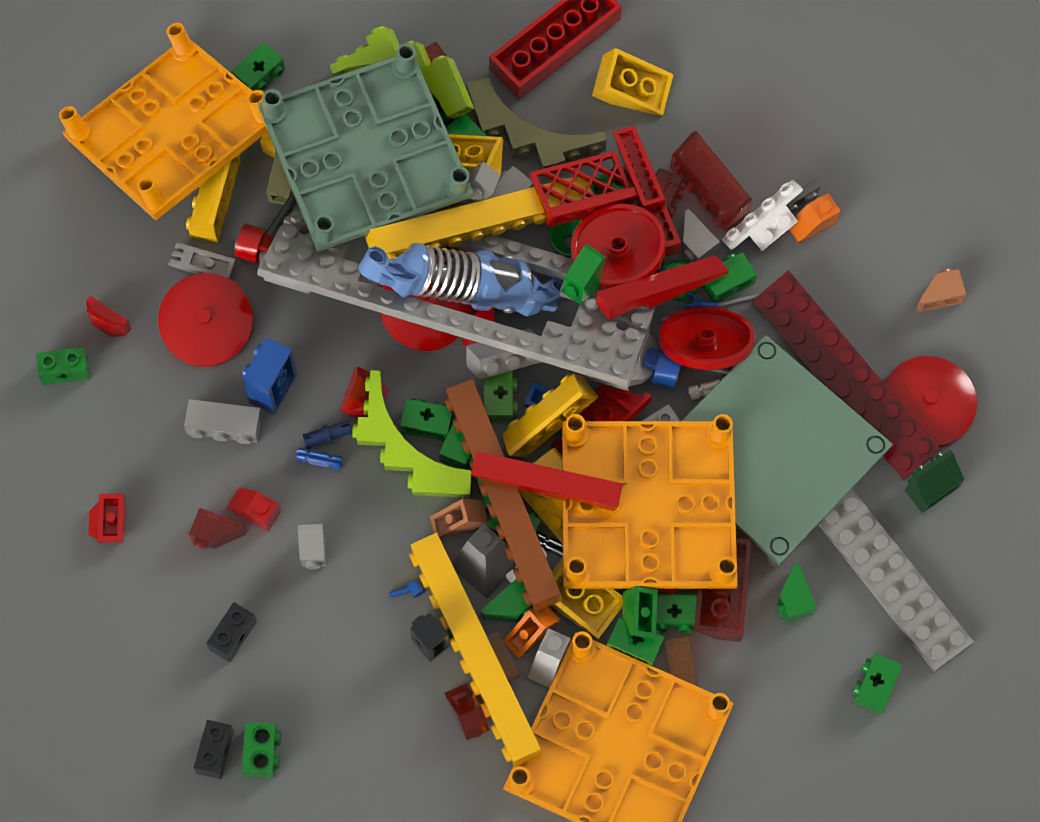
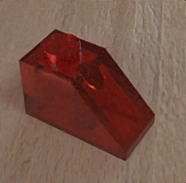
(214, 529)
(467, 711)

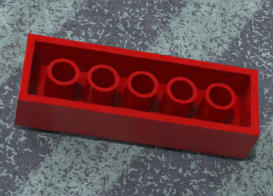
(551, 42)

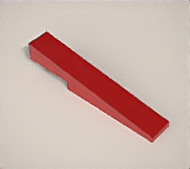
(646, 184)
(659, 287)
(547, 481)

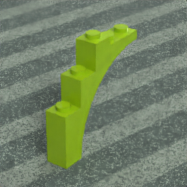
(440, 76)
(428, 476)

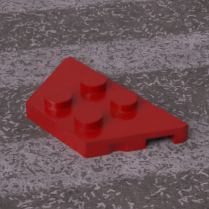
(615, 405)

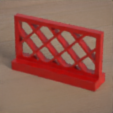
(581, 208)

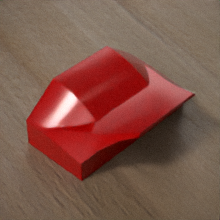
(106, 319)
(356, 395)
(108, 519)

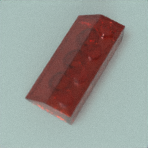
(711, 182)
(722, 611)

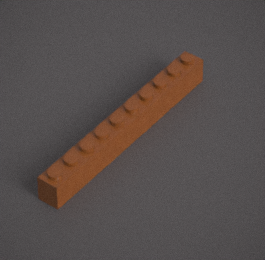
(504, 500)

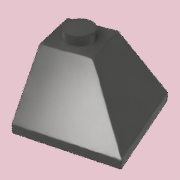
(483, 561)

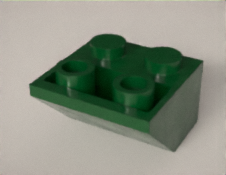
(934, 481)

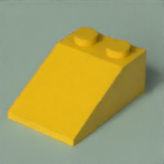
(632, 83)
(587, 608)

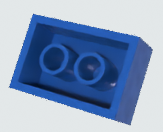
(269, 375)

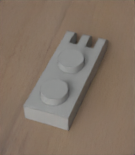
(201, 261)

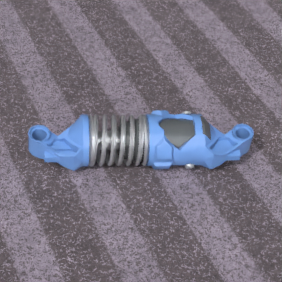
(471, 279)

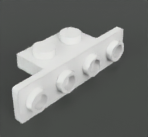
(767, 221)

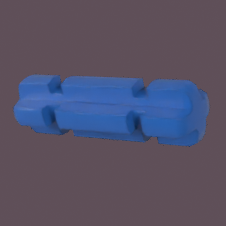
(319, 458)

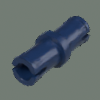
(327, 434)

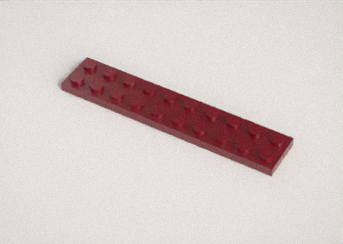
(845, 371)

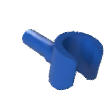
(698, 302)
(414, 587)

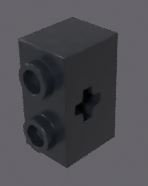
(231, 632)
(429, 636)
(213, 749)

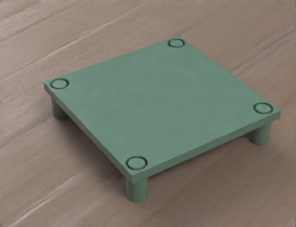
(365, 149)
(791, 447)

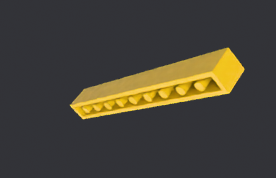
(470, 220)
(477, 653)

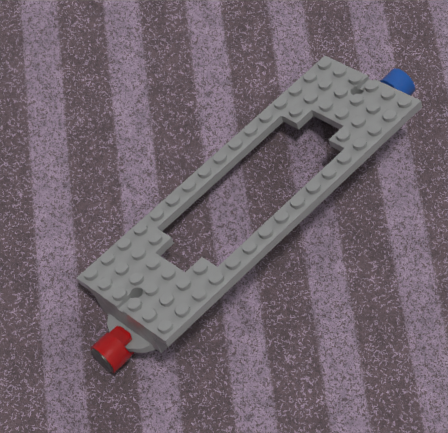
(600, 349)

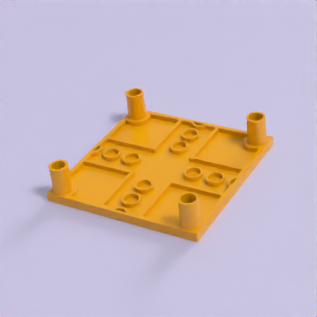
(168, 125)
(672, 511)
(618, 739)

